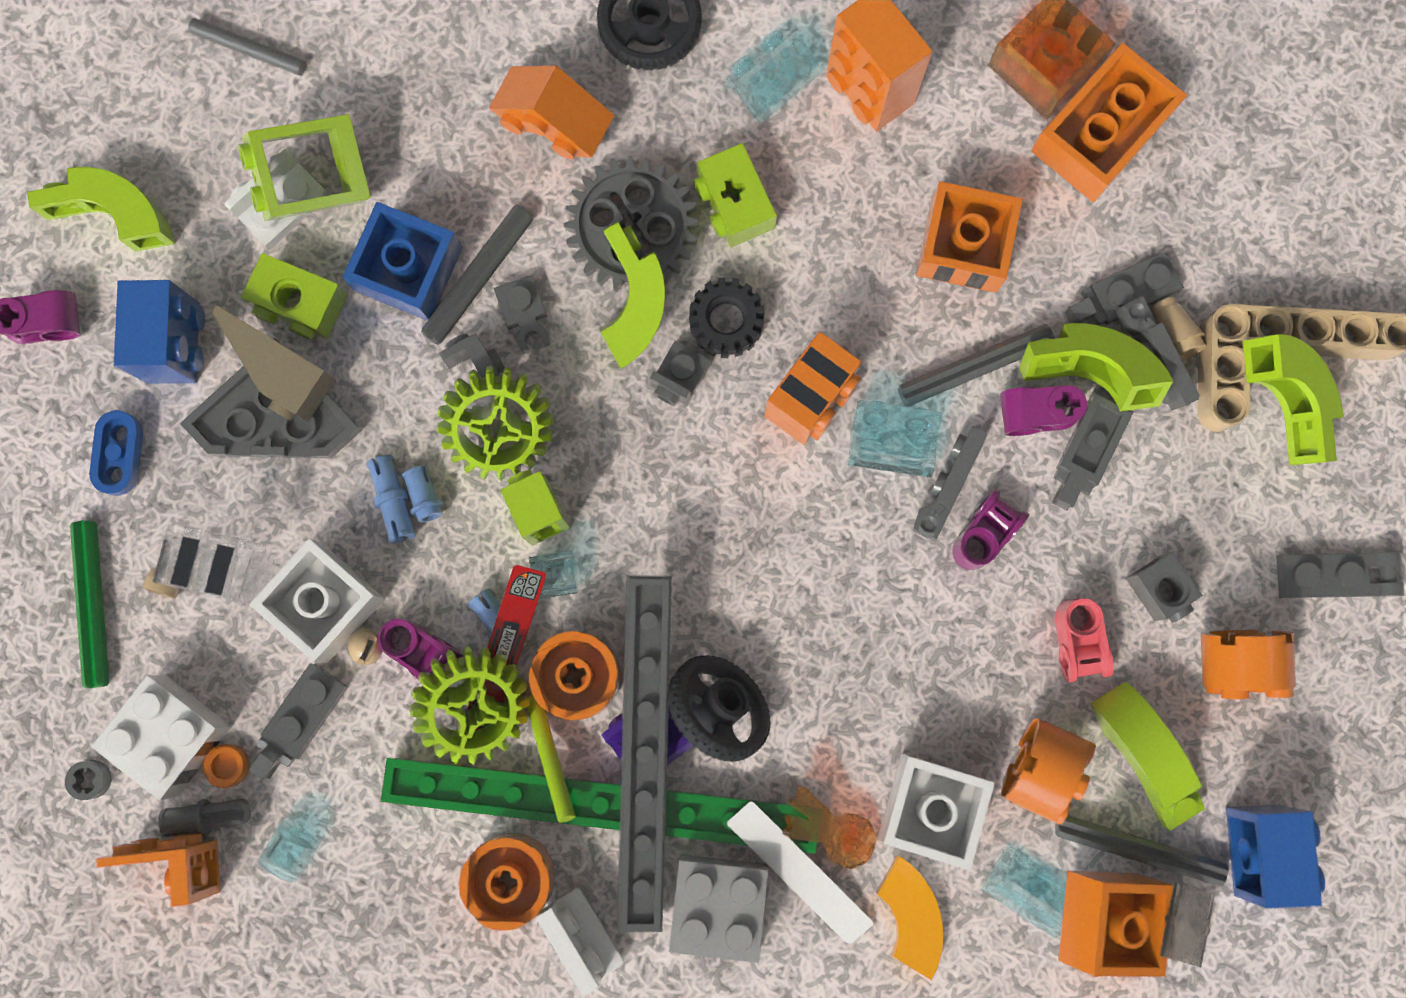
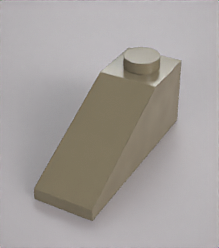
(277, 372)

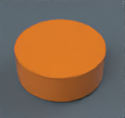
(226, 765)

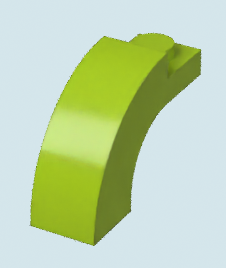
(92, 189)
(640, 318)
(1103, 356)
(1304, 391)
(1151, 753)

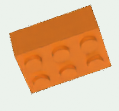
(877, 61)
(1108, 122)

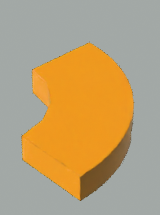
(916, 916)

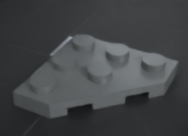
(240, 424)

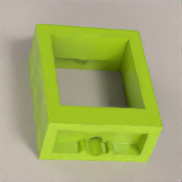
(344, 152)

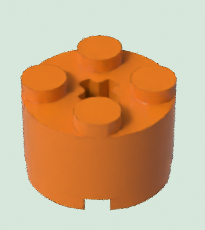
(1248, 662)
(553, 664)
(1048, 770)
(489, 898)

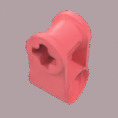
(1083, 644)

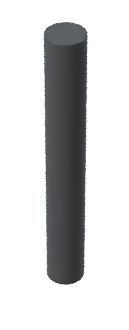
(247, 46)

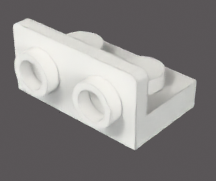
(290, 184)
(580, 940)

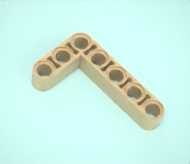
(1244, 323)

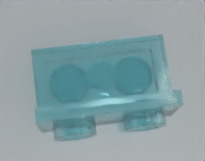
(773, 73)
(894, 438)

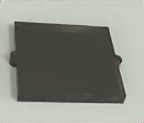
(1187, 924)

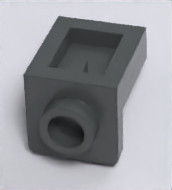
(679, 375)

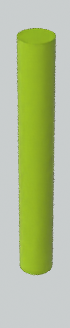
(550, 761)

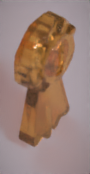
(846, 838)

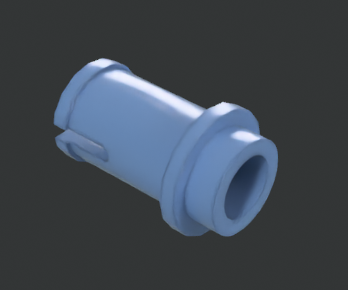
(422, 494)
(487, 616)

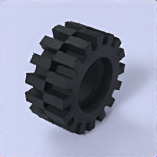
(733, 294)

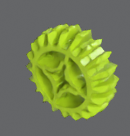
(479, 418)
(501, 716)

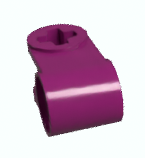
(41, 318)
(1034, 409)
(993, 526)
(420, 652)

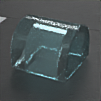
(560, 573)
(288, 852)

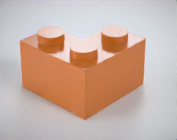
(551, 106)

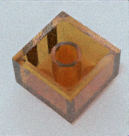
(1050, 54)

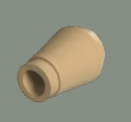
(1181, 328)

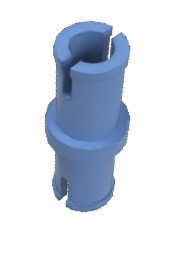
(390, 499)

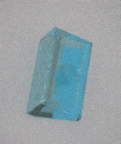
(1028, 890)

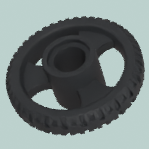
(680, 35)
(717, 708)

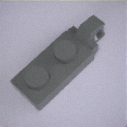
(1151, 278)
(1141, 324)
(1089, 450)
(948, 486)
(297, 720)

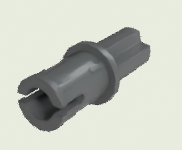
(203, 816)

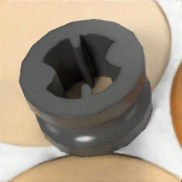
(100, 781)

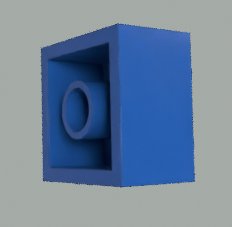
(403, 261)
(157, 332)
(1275, 856)

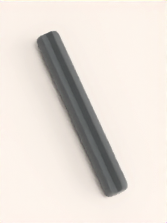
(477, 274)
(970, 367)
(1143, 850)

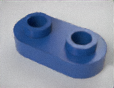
(113, 454)

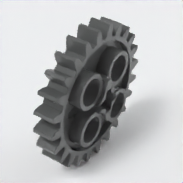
(663, 206)

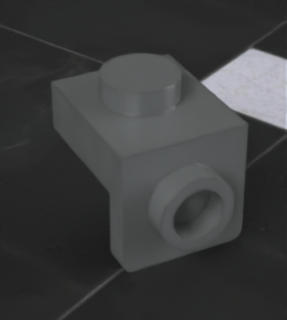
(466, 347)

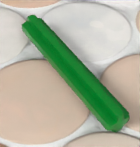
(89, 604)

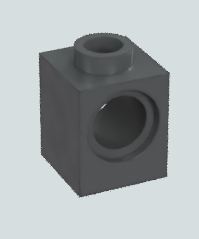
(1146, 583)

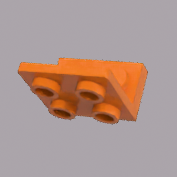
(191, 864)

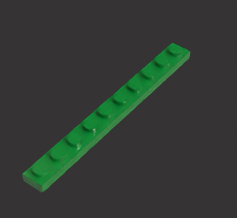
(593, 802)

